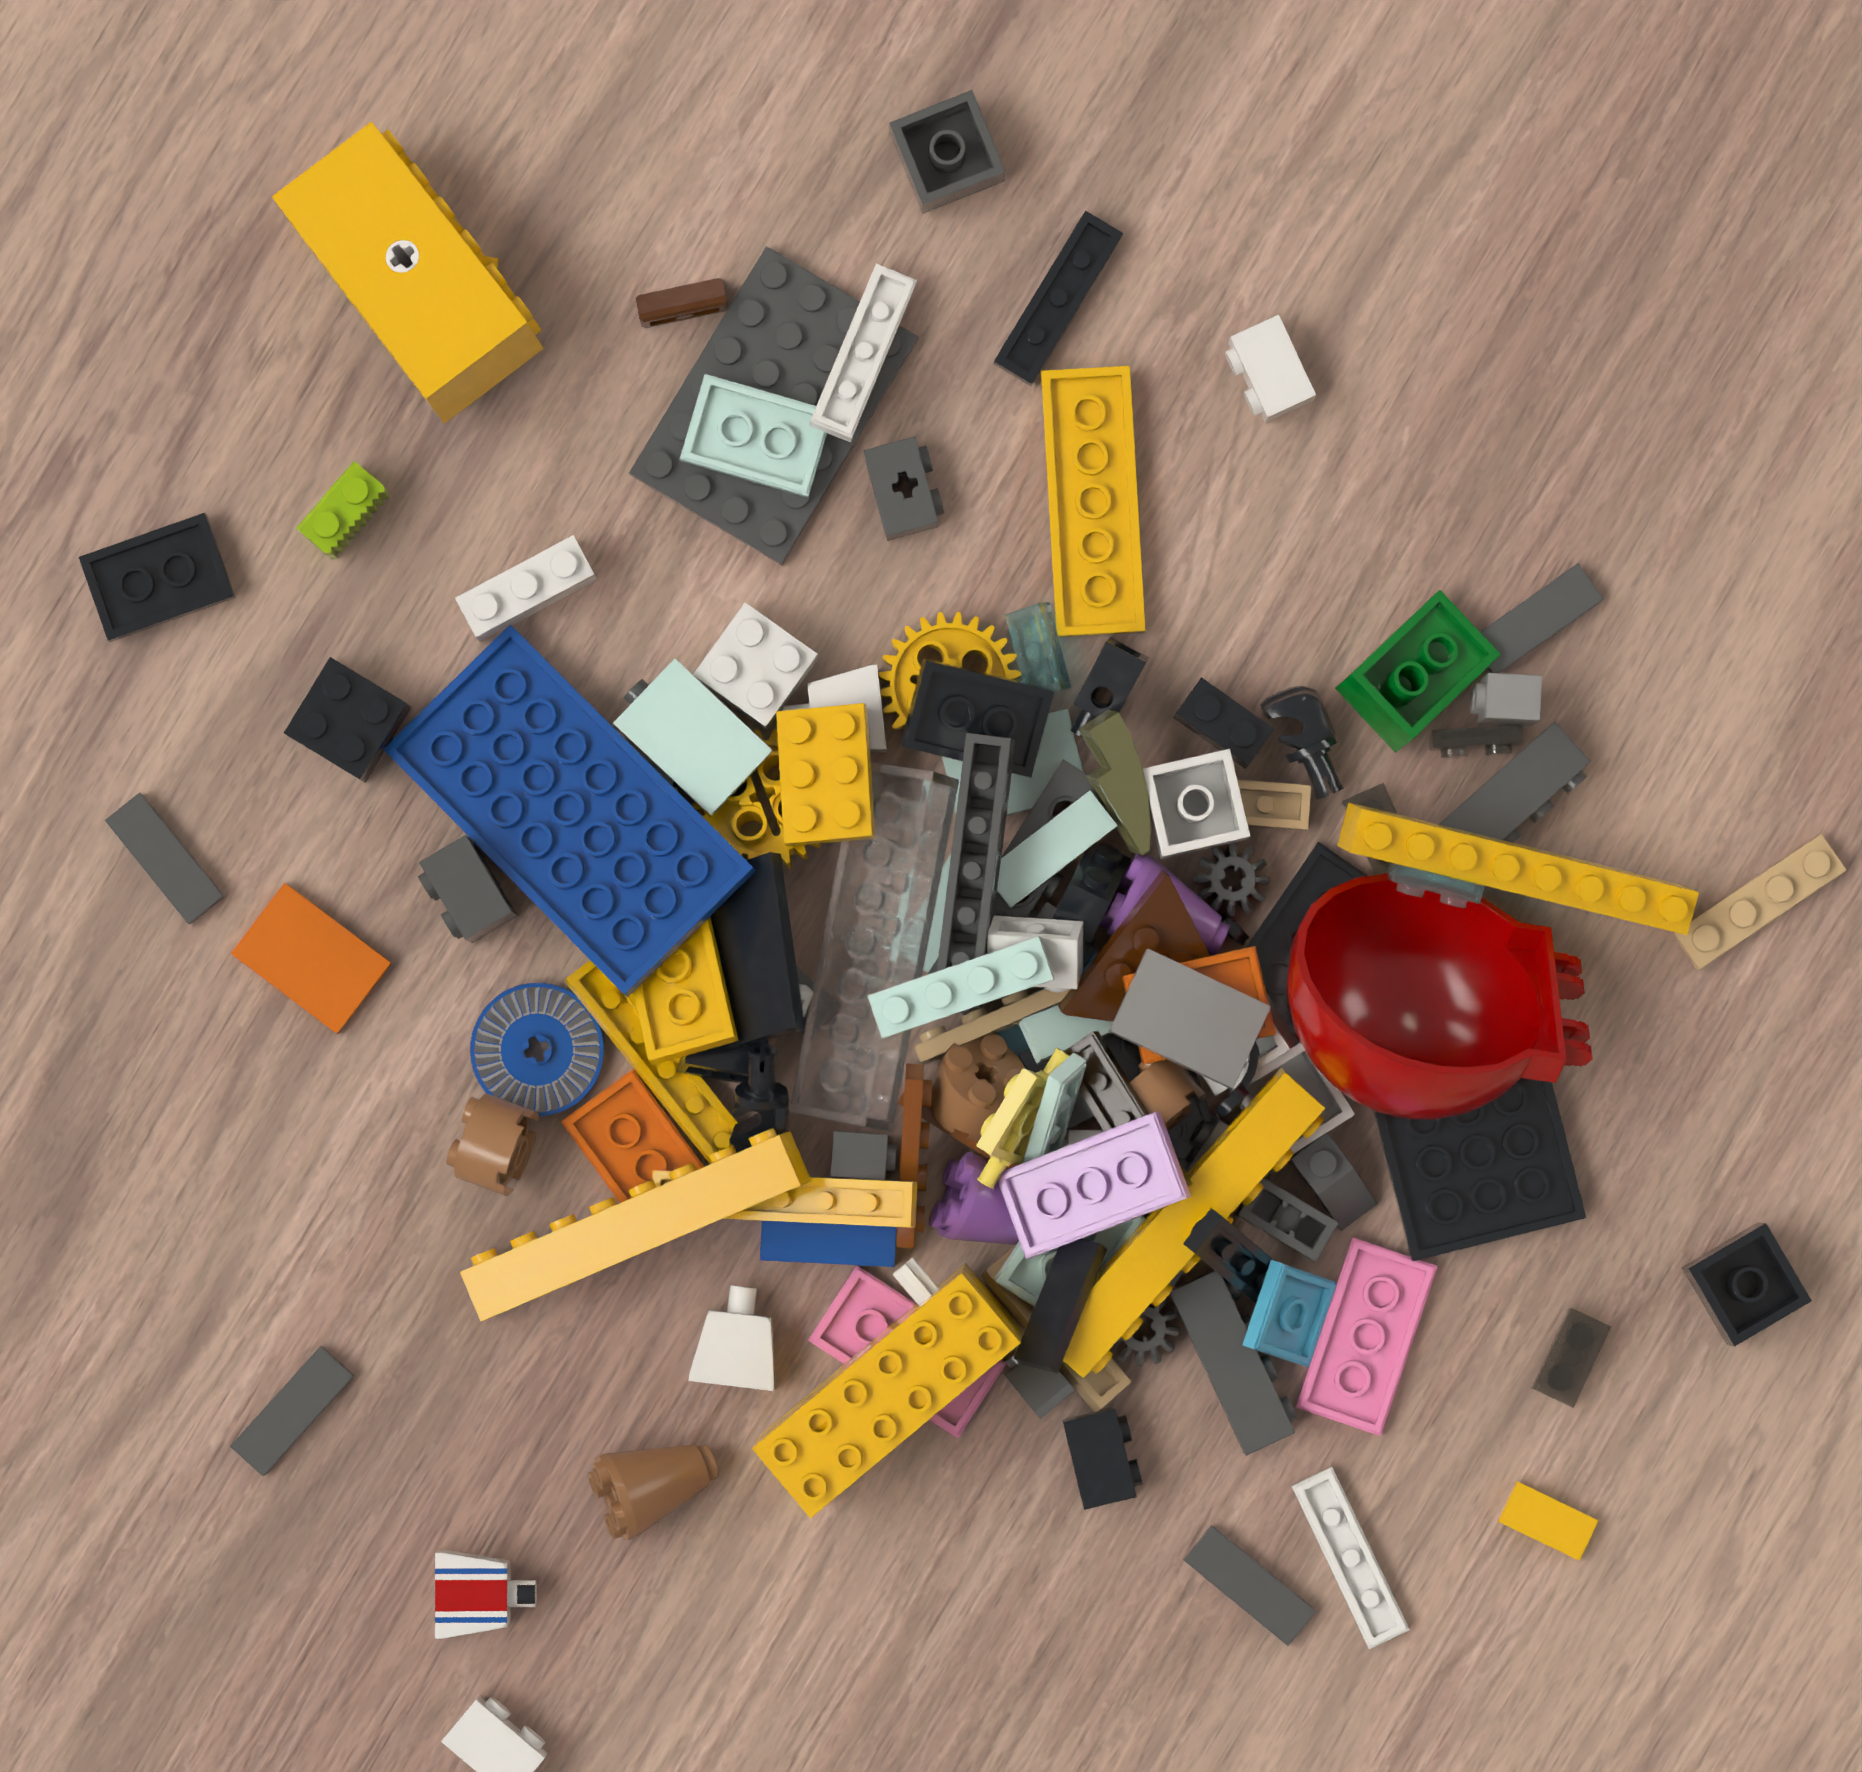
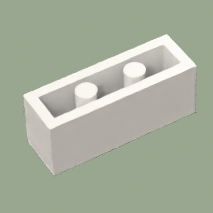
(526, 588)

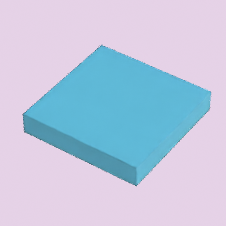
(1289, 1313)

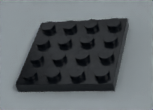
(1482, 1172)

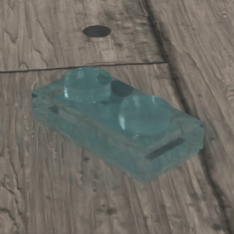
(1038, 647)
(1452, 890)

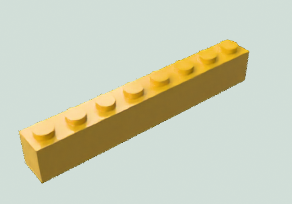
(1517, 868)
(1221, 1180)
(636, 1225)

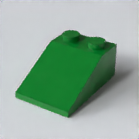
(1417, 671)

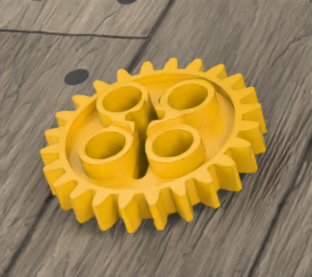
(953, 643)
(746, 808)

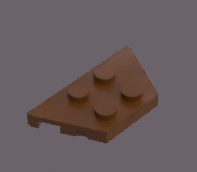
(1154, 923)

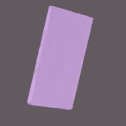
(1093, 1185)

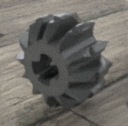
(1246, 884)
(1158, 1325)

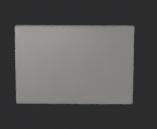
(1189, 1019)

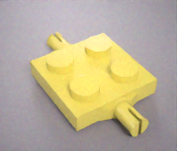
(1009, 1129)

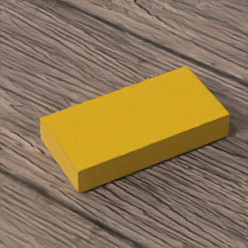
(1547, 1520)

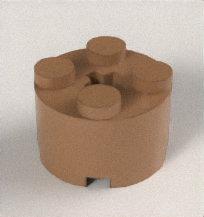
(972, 1083)
(1167, 1089)
(493, 1143)

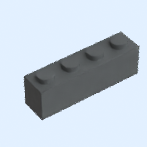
(1522, 787)
(1235, 1371)

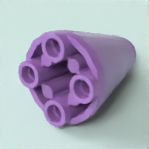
(1137, 880)
(970, 1208)

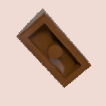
(681, 303)

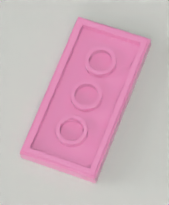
(867, 1309)
(1366, 1336)

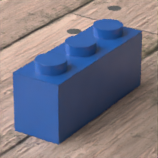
(828, 1243)

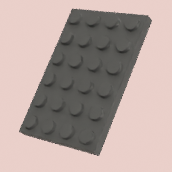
(782, 341)

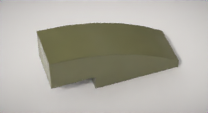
(1119, 779)

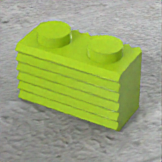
(343, 510)

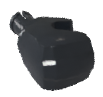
(1313, 741)
(760, 1095)

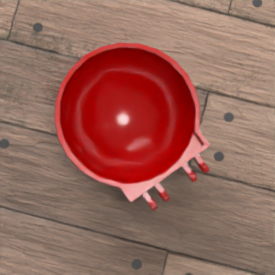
(1429, 1000)

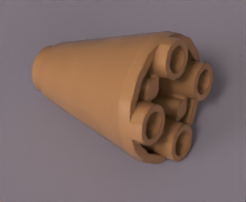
(649, 1484)

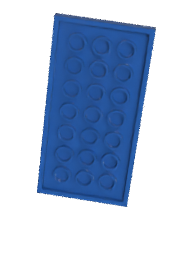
(569, 810)

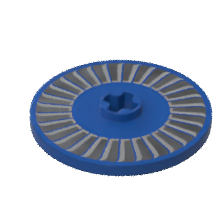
(550, 1016)

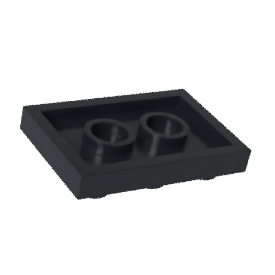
(157, 577)
(964, 701)

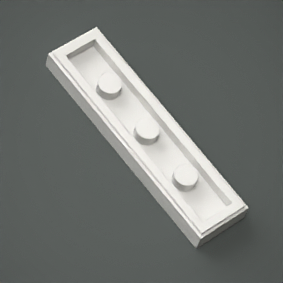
(863, 353)
(1350, 1557)

